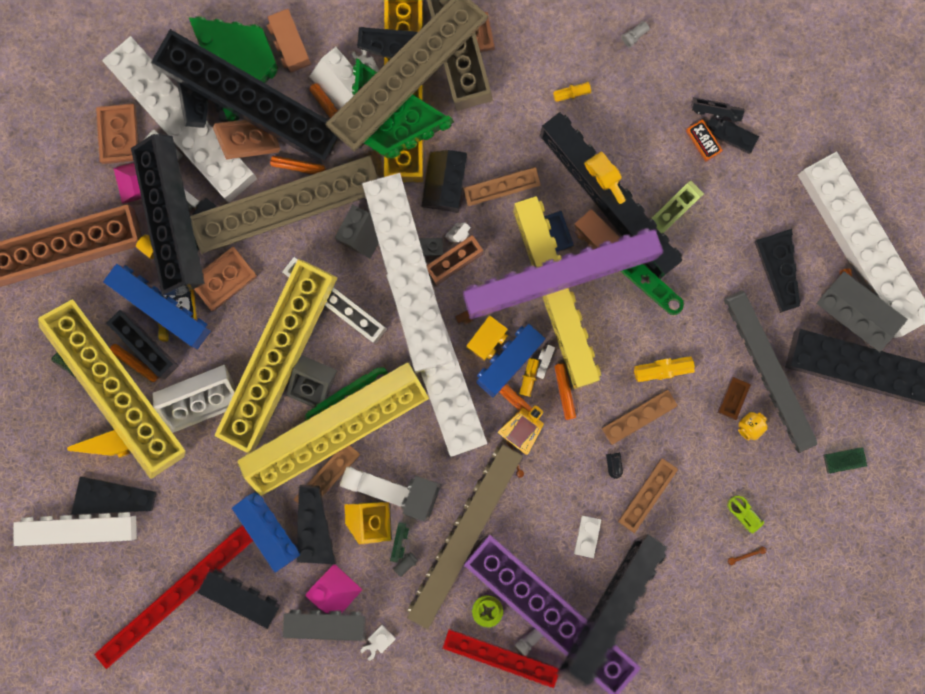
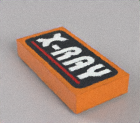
(704, 140)

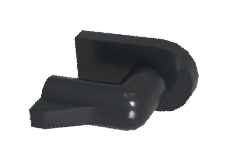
(614, 465)

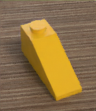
(104, 444)

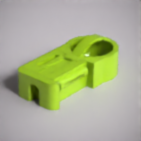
(746, 516)

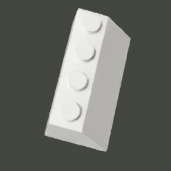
(335, 77)
(195, 399)

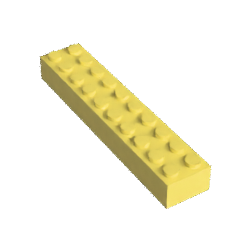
(560, 304)
(276, 356)
(111, 388)
(332, 429)

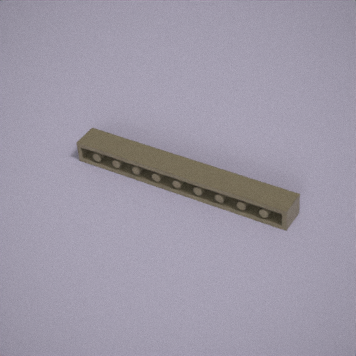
(464, 537)

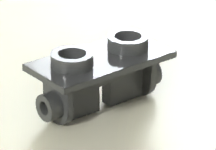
(431, 246)

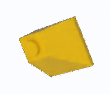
(368, 521)

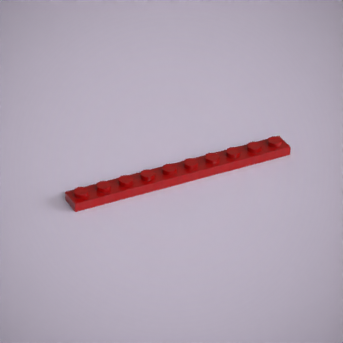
(172, 598)

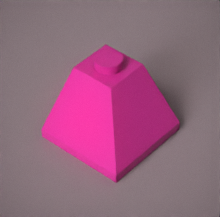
(127, 183)
(333, 591)

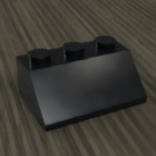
(444, 180)

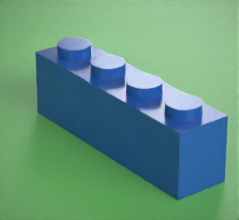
(510, 361)
(266, 531)

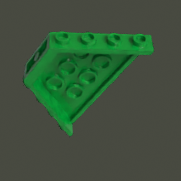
(239, 45)
(406, 126)

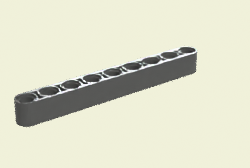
(771, 371)

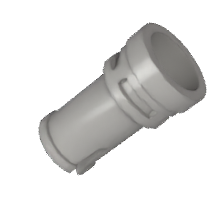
(633, 35)
(529, 641)

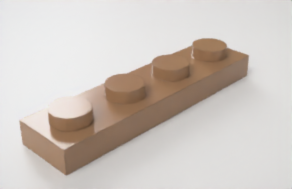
(501, 186)
(639, 417)
(333, 469)
(647, 495)

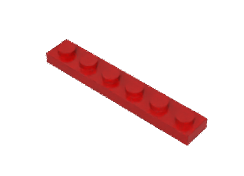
(501, 658)

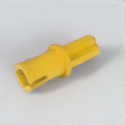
(572, 92)
(529, 377)

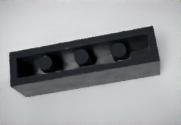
(142, 344)
(239, 598)

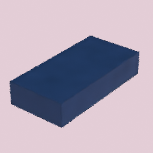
(559, 231)

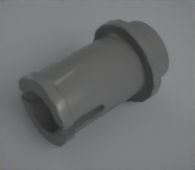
(405, 564)

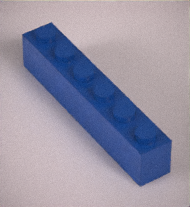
(157, 306)

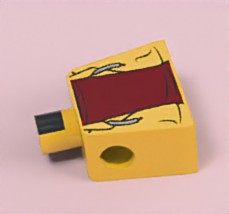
(523, 428)

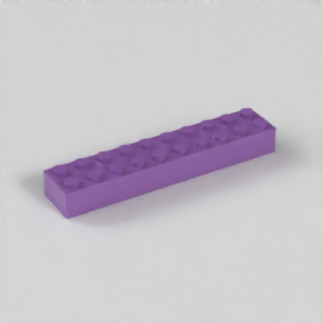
(562, 274)
(543, 608)

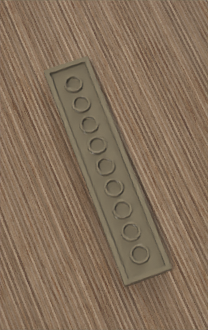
(406, 72)
(282, 205)

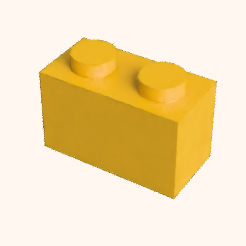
(487, 338)

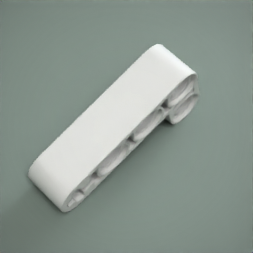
(374, 486)

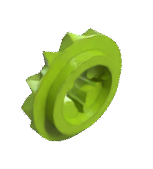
(485, 620)

